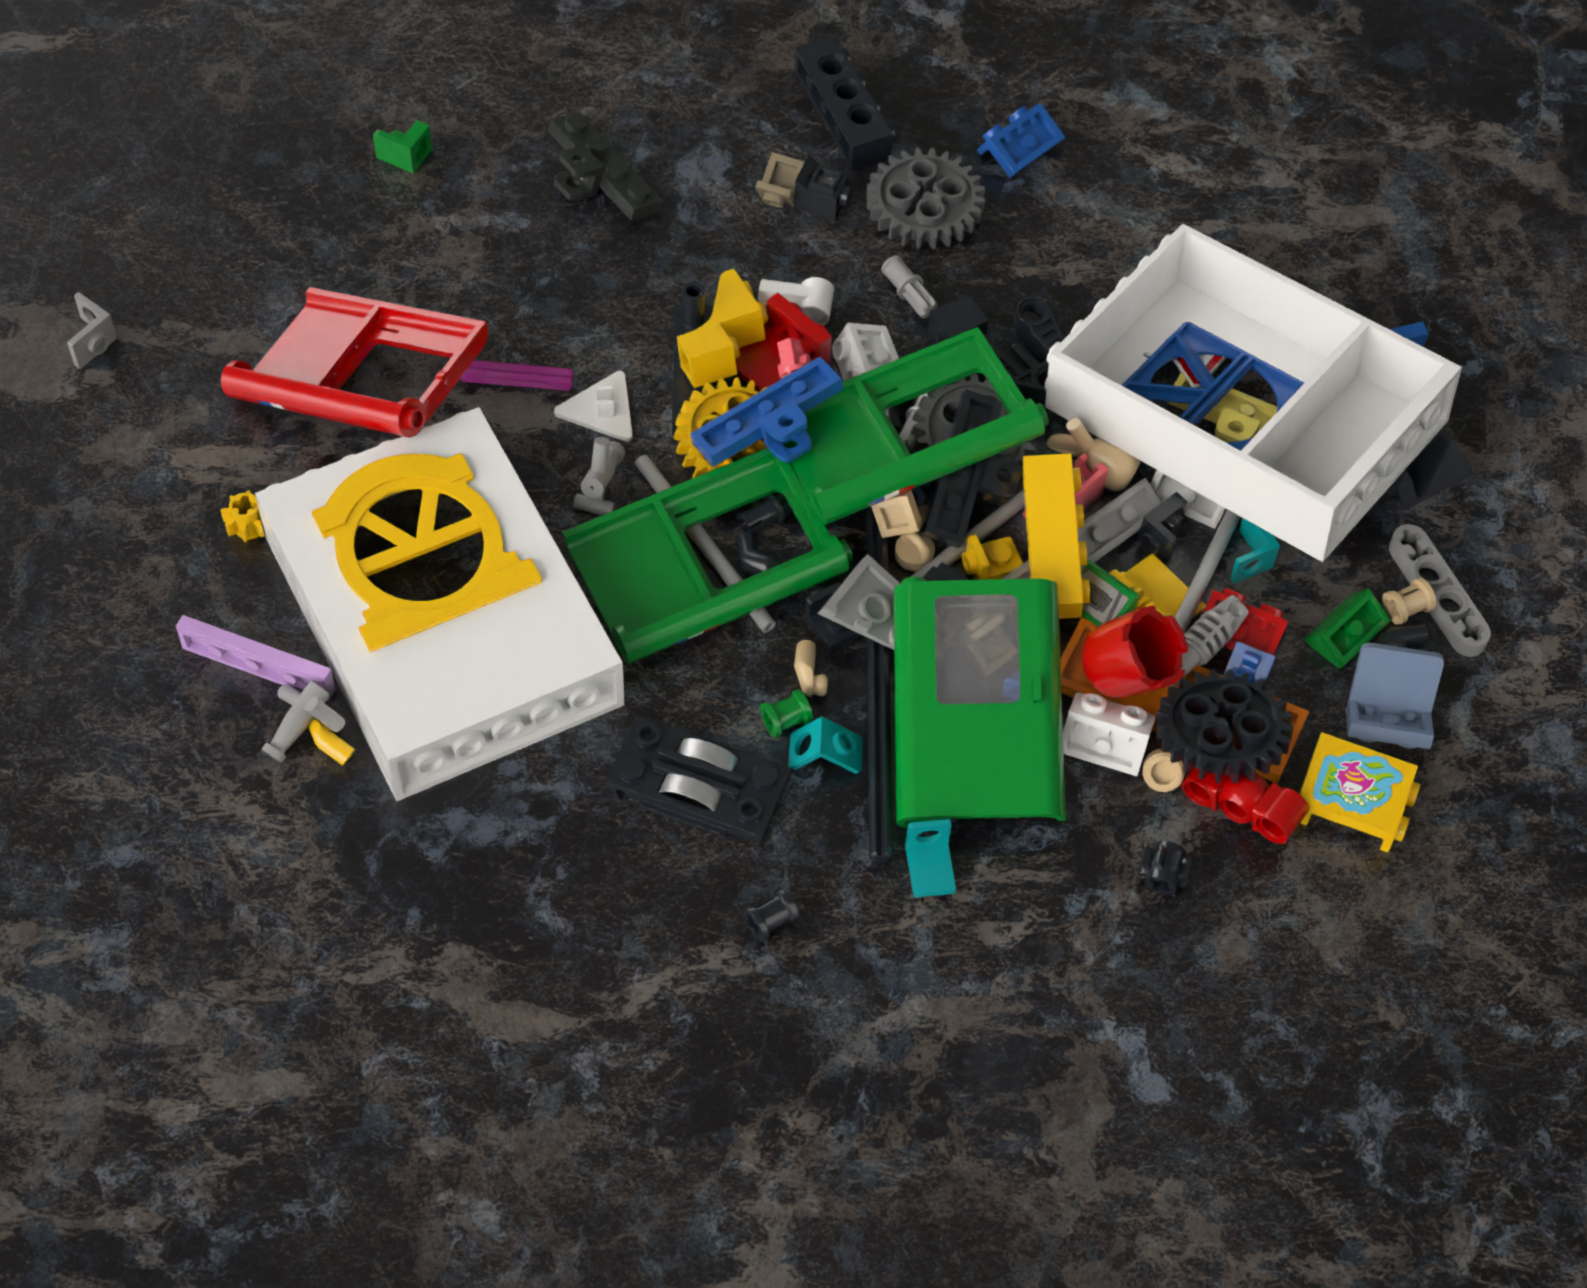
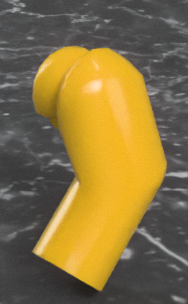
(330, 742)

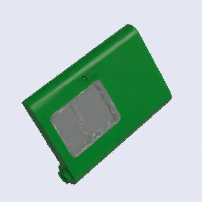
(965, 696)

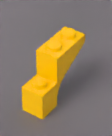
(734, 323)

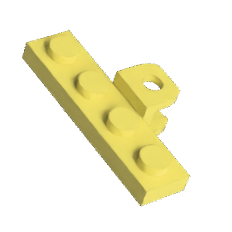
(1235, 415)

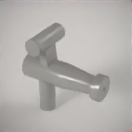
(604, 461)
(305, 707)

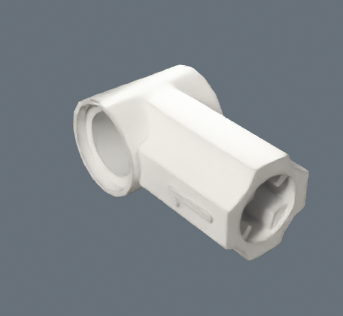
(812, 296)

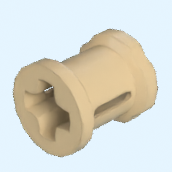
(1409, 601)

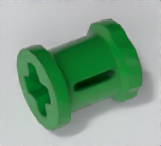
(786, 713)

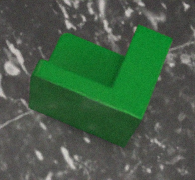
(403, 149)

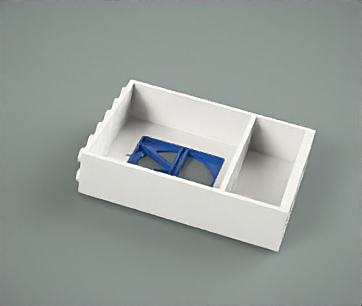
(1346, 390)

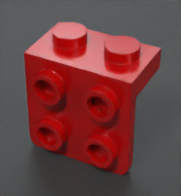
(785, 320)

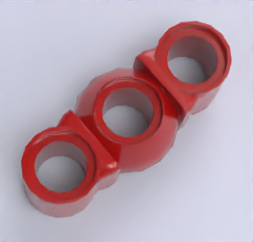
(1271, 809)

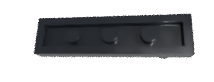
(688, 317)

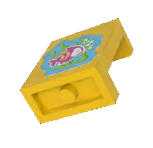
(1359, 789)

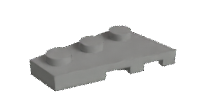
(865, 602)

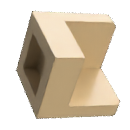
(899, 515)

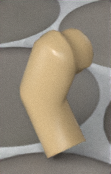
(804, 668)

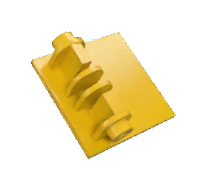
(1156, 586)

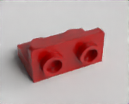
(1261, 627)

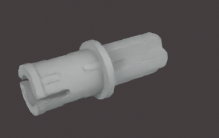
(909, 286)

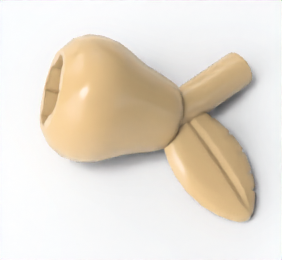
(1119, 463)

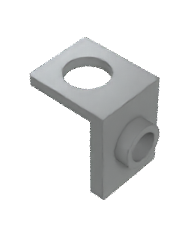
(95, 336)

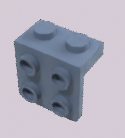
(1394, 695)

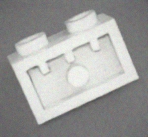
(862, 349)
(1107, 733)

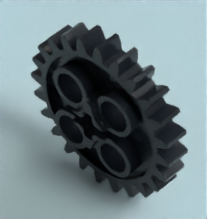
(1224, 726)

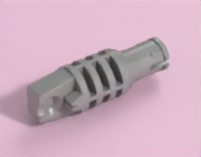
(1212, 633)

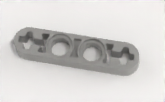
(1445, 587)

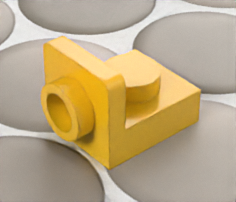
(990, 559)

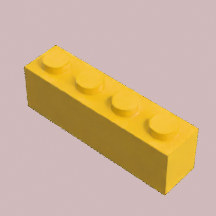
(1053, 526)

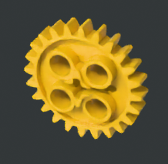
(704, 408)

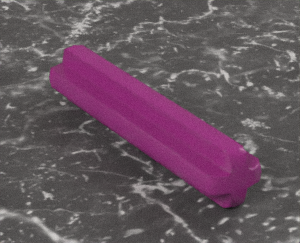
(519, 375)

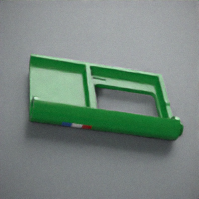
(860, 455)
(651, 579)

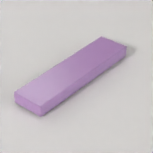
(252, 656)

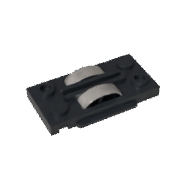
(698, 780)

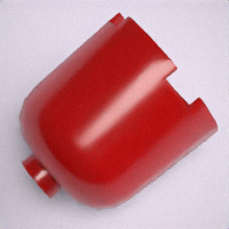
(1134, 653)

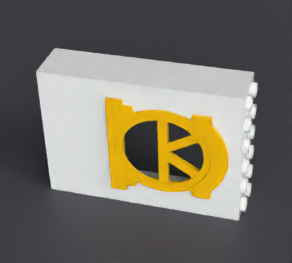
(456, 674)

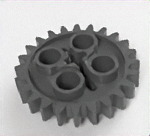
(925, 198)
(933, 426)

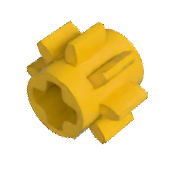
(243, 517)

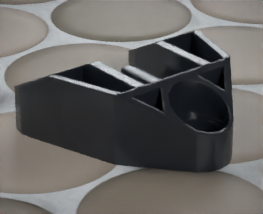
(1028, 361)

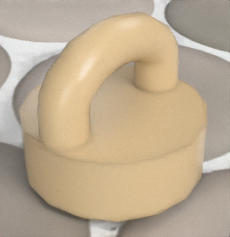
(914, 551)
(1160, 772)

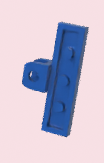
(772, 415)

